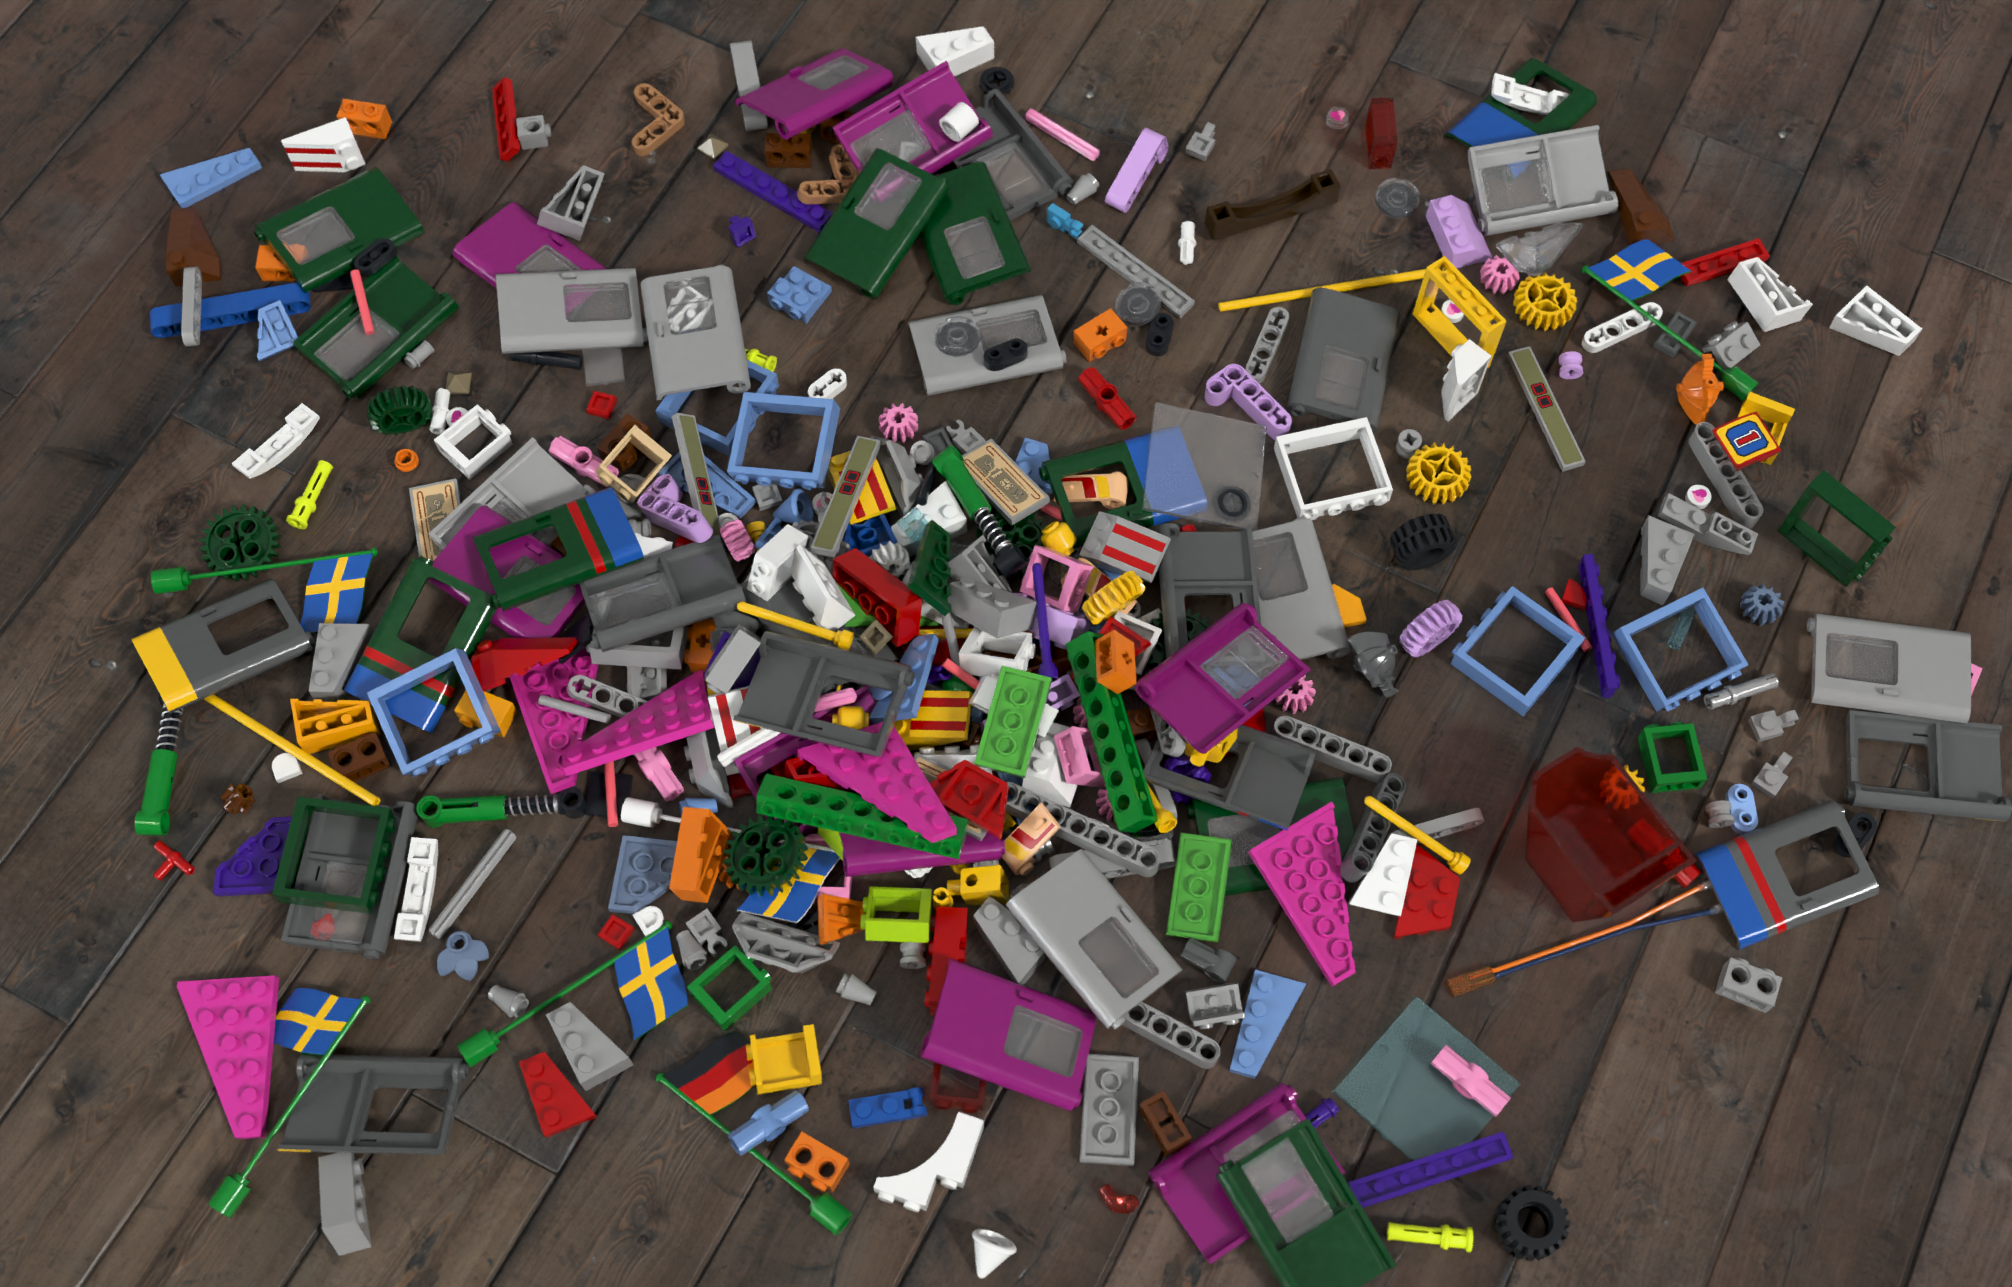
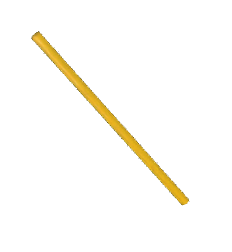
(1305, 293)
(293, 750)

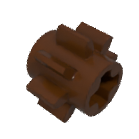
(238, 798)

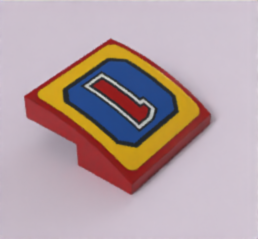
(1746, 440)

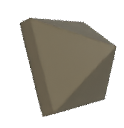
(712, 146)
(458, 382)
(875, 636)

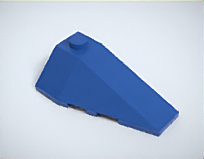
(869, 534)

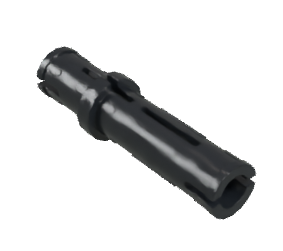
(550, 358)

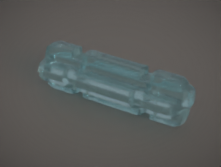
(1681, 628)

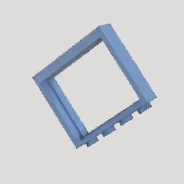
(673, 402)
(784, 404)
(1715, 628)
(416, 676)
(1492, 682)

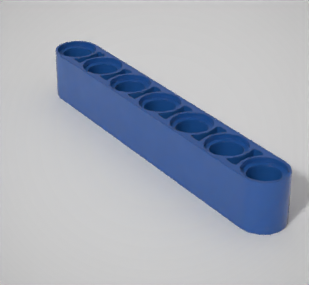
(230, 309)

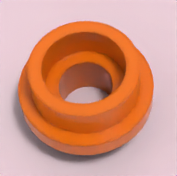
(402, 456)

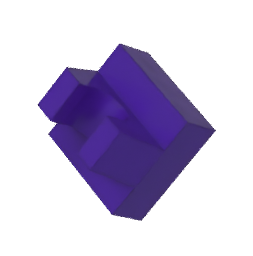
(741, 230)

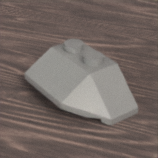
(899, 474)
(707, 769)
(781, 944)

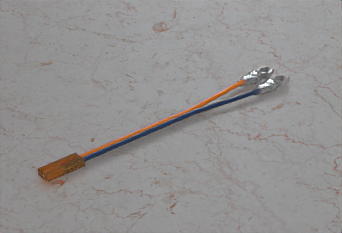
(1484, 976)

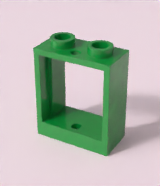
(1674, 781)
(727, 1019)

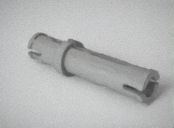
(1731, 694)

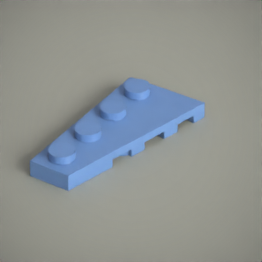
(207, 177)
(726, 492)
(920, 657)
(1266, 1012)

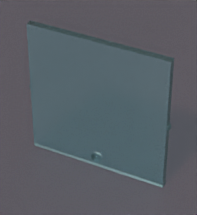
(1412, 1099)

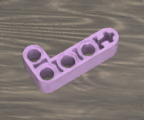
(1148, 149)
(1276, 418)
(662, 507)

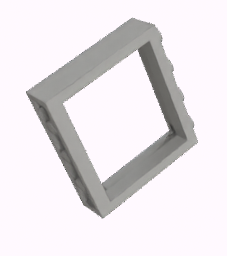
(644, 656)

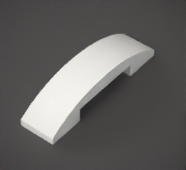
(1524, 97)
(280, 445)
(419, 889)

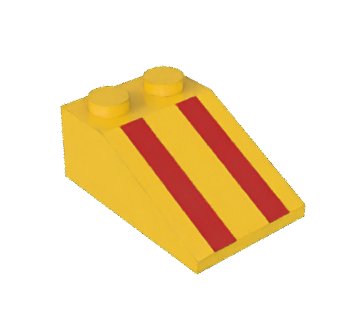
(875, 496)
(939, 721)

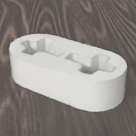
(825, 384)

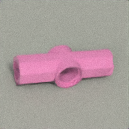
(572, 455)
(659, 771)
(1470, 1080)

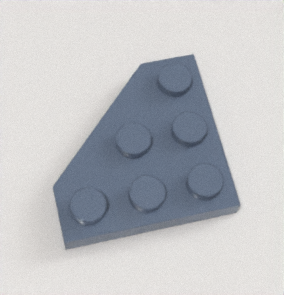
(641, 873)

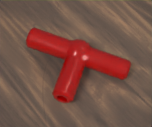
(173, 858)

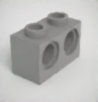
(1748, 991)

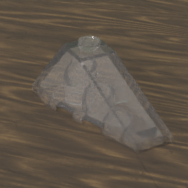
(1540, 248)

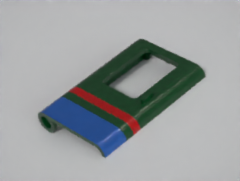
(592, 534)
(390, 657)

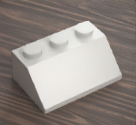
(1463, 377)
(819, 590)
(1046, 772)

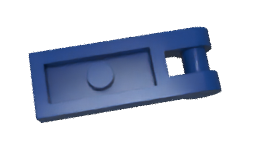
(887, 1108)

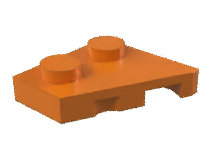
(838, 917)

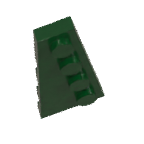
(931, 569)

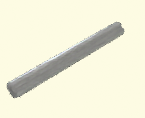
(472, 884)

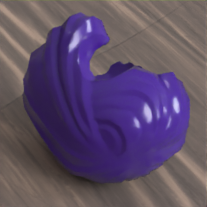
(1183, 766)

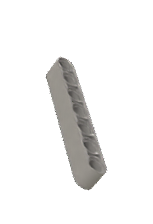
(1091, 828)

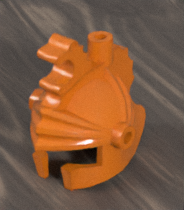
(1699, 389)

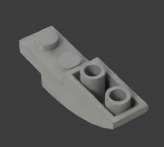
(1708, 529)

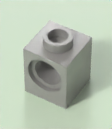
(533, 132)

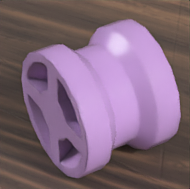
(1570, 365)

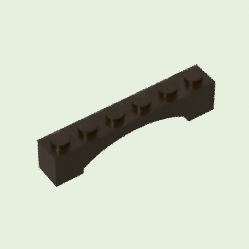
(1230, 219)

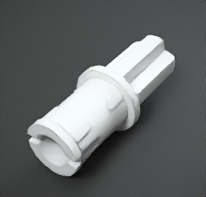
(1187, 242)
(440, 411)

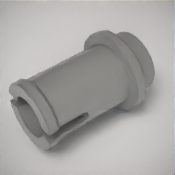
(418, 355)

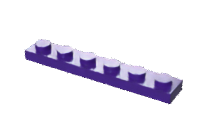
(771, 191)
(1600, 635)
(1431, 1170)

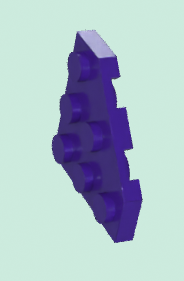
(255, 863)

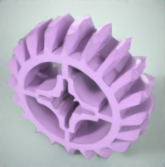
(1430, 628)

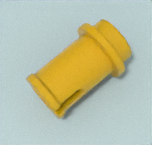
(940, 894)

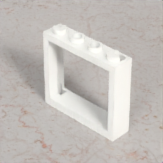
(1326, 436)

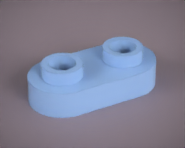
(1742, 808)

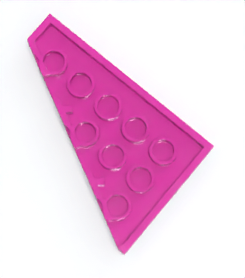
(665, 718)
(551, 729)
(888, 782)
(1308, 884)
(236, 1036)

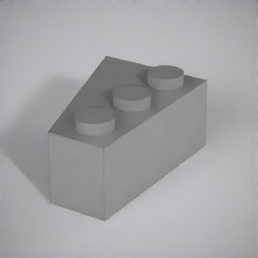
(573, 204)
(1662, 558)
(978, 565)
(991, 608)
(586, 1047)
(343, 1202)

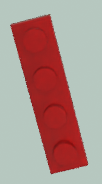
(506, 119)
(1722, 261)

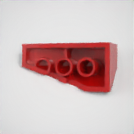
(507, 656)

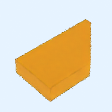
(1349, 607)

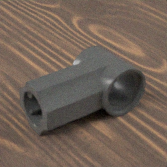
(1215, 963)

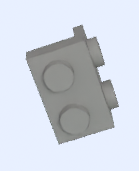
(1732, 344)
(646, 681)
(1214, 1005)

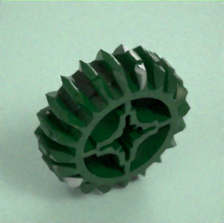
(399, 410)

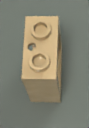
(646, 446)

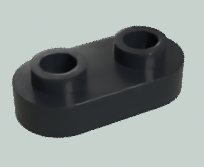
(375, 257)
(1161, 333)
(1006, 354)
(1869, 828)

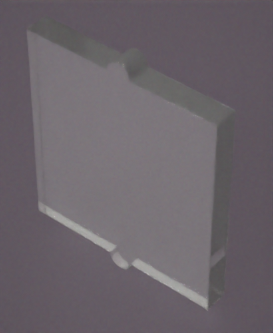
(603, 366)

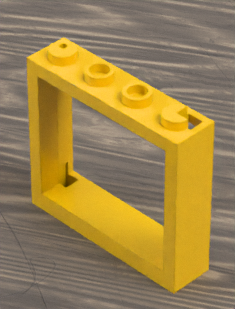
(1466, 298)

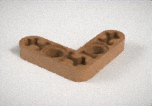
(662, 119)
(839, 185)

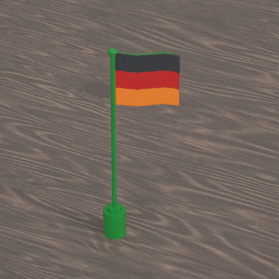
(719, 1079)

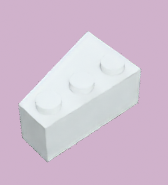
(942, 509)

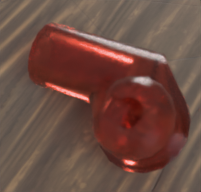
(1118, 1203)

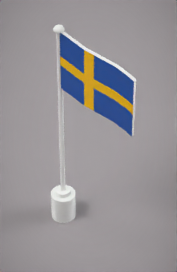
(787, 906)

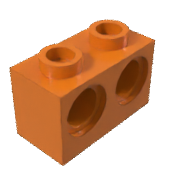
(366, 118)
(820, 1156)

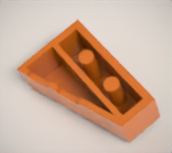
(698, 854)

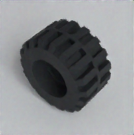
(1423, 541)
(1546, 1207)

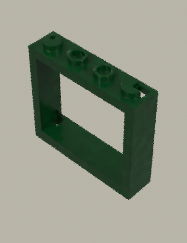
(1851, 508)
(293, 847)

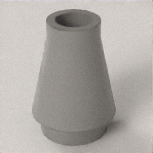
(1083, 188)
(691, 951)
(856, 990)
(510, 1001)

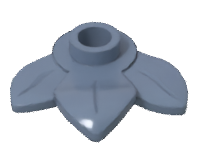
(462, 960)

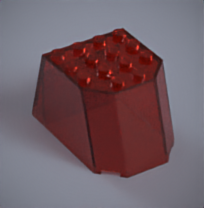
(1597, 836)

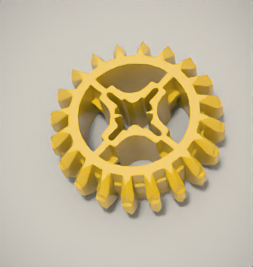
(1545, 310)
(1429, 462)
(1113, 597)

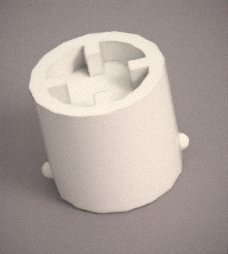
(959, 121)

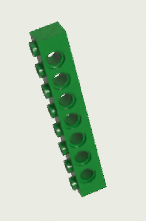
(1111, 740)
(847, 814)

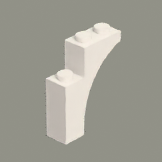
(948, 1165)

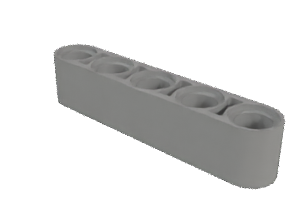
(747, 81)
(1725, 486)
(1344, 748)
(1112, 870)
(1174, 1030)

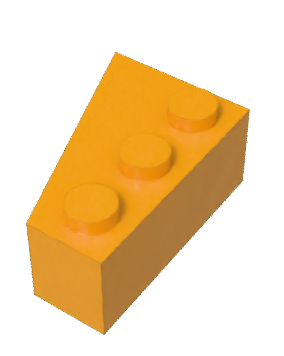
(329, 724)

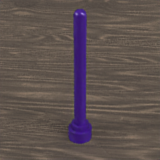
(1047, 668)

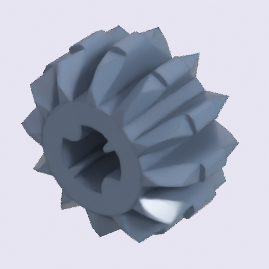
(1761, 604)

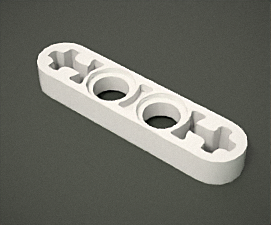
(1619, 324)

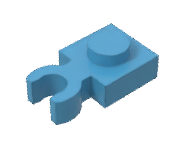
(1061, 220)

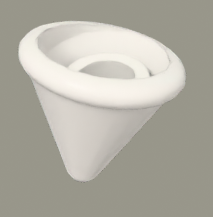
(990, 1250)

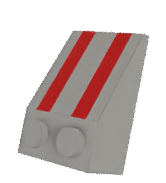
(1124, 546)

